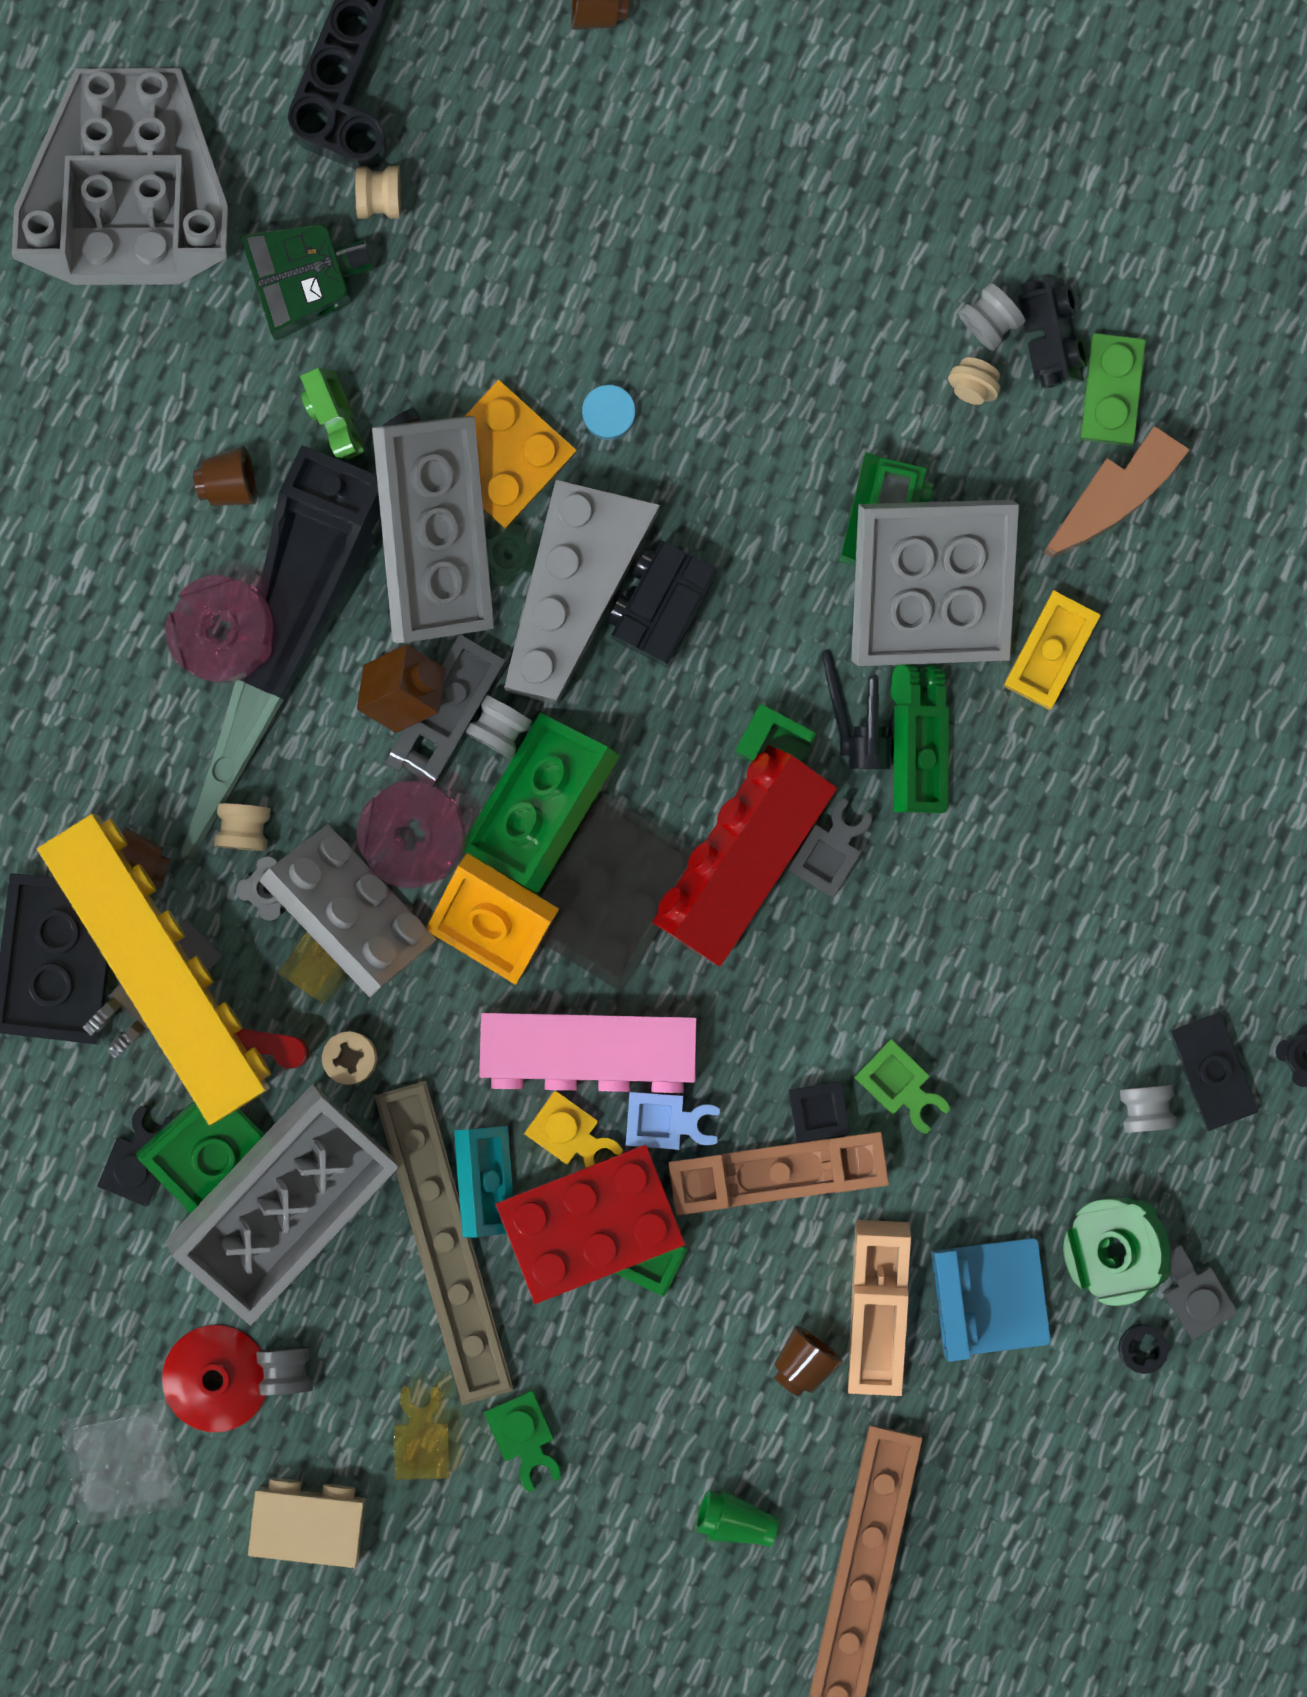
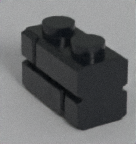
(662, 603)

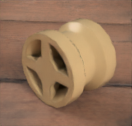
(378, 192)
(242, 827)
(360, 1063)

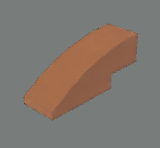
(1118, 492)

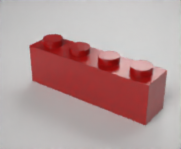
(743, 854)

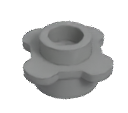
(253, 891)

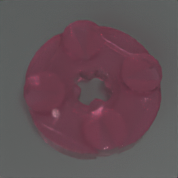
(195, 614)
(387, 853)

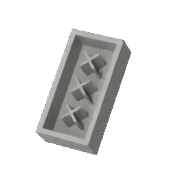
(281, 1205)

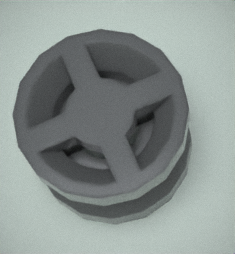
(284, 1371)

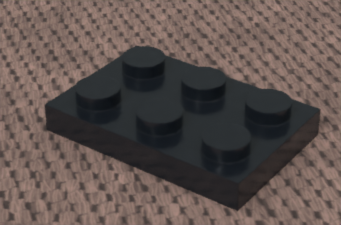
(48, 965)

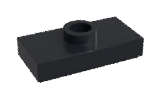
(1213, 1071)

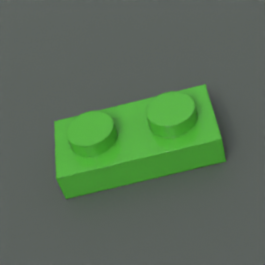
(1112, 389)

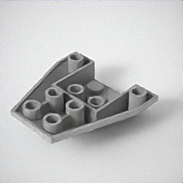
(122, 185)

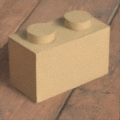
(307, 1524)

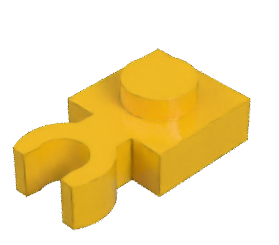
(566, 1129)

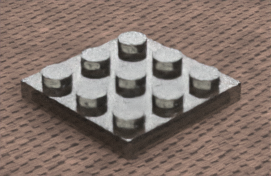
(611, 889)

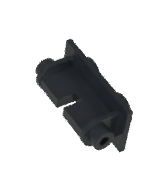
(1061, 350)

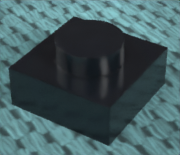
(819, 1111)

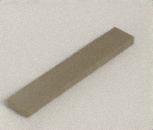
(445, 1256)

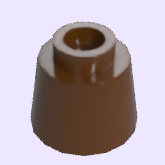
(597, 13)
(227, 479)
(146, 854)
(805, 1362)

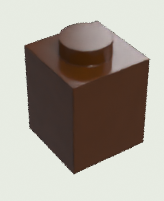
(401, 688)

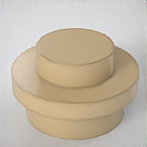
(975, 381)

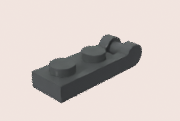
(466, 683)

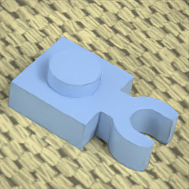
(660, 1121)

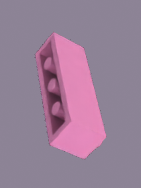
(587, 1049)

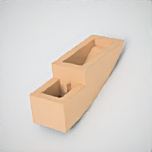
(879, 1307)

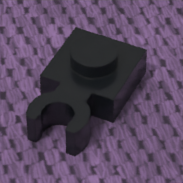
(123, 1171)

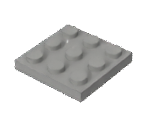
(934, 582)

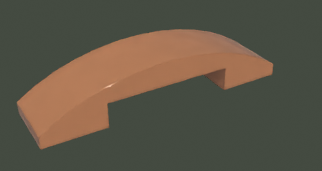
(778, 1173)

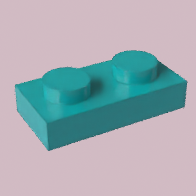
(483, 1178)

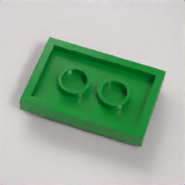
(539, 802)

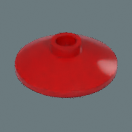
(213, 1349)

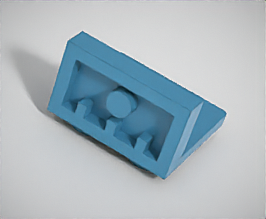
(990, 1298)

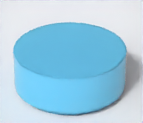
(608, 412)

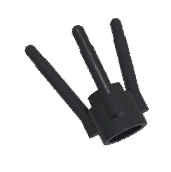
(869, 745)

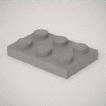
(348, 910)

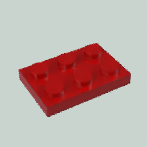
(590, 1224)

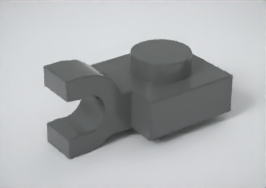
(1196, 1296)

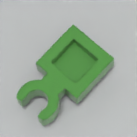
(328, 404)
(895, 1081)

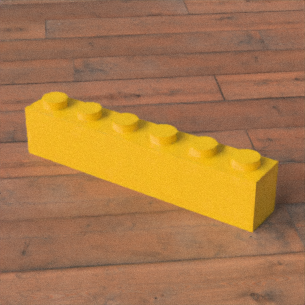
(154, 968)

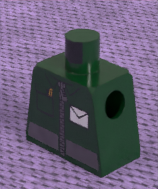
(302, 275)

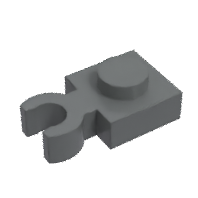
(827, 856)

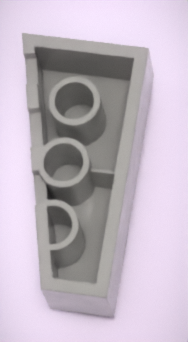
(576, 574)

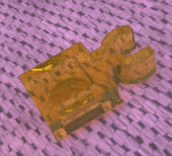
(421, 1445)

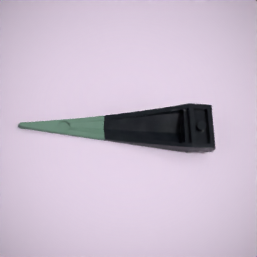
(312, 555)

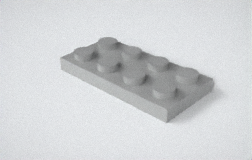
(433, 528)

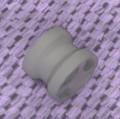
(991, 316)
(498, 726)
(1148, 1108)

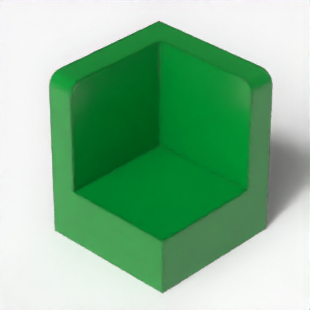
(776, 730)

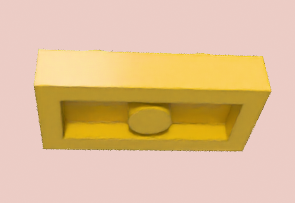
(1051, 650)

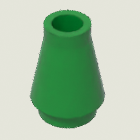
(733, 1520)

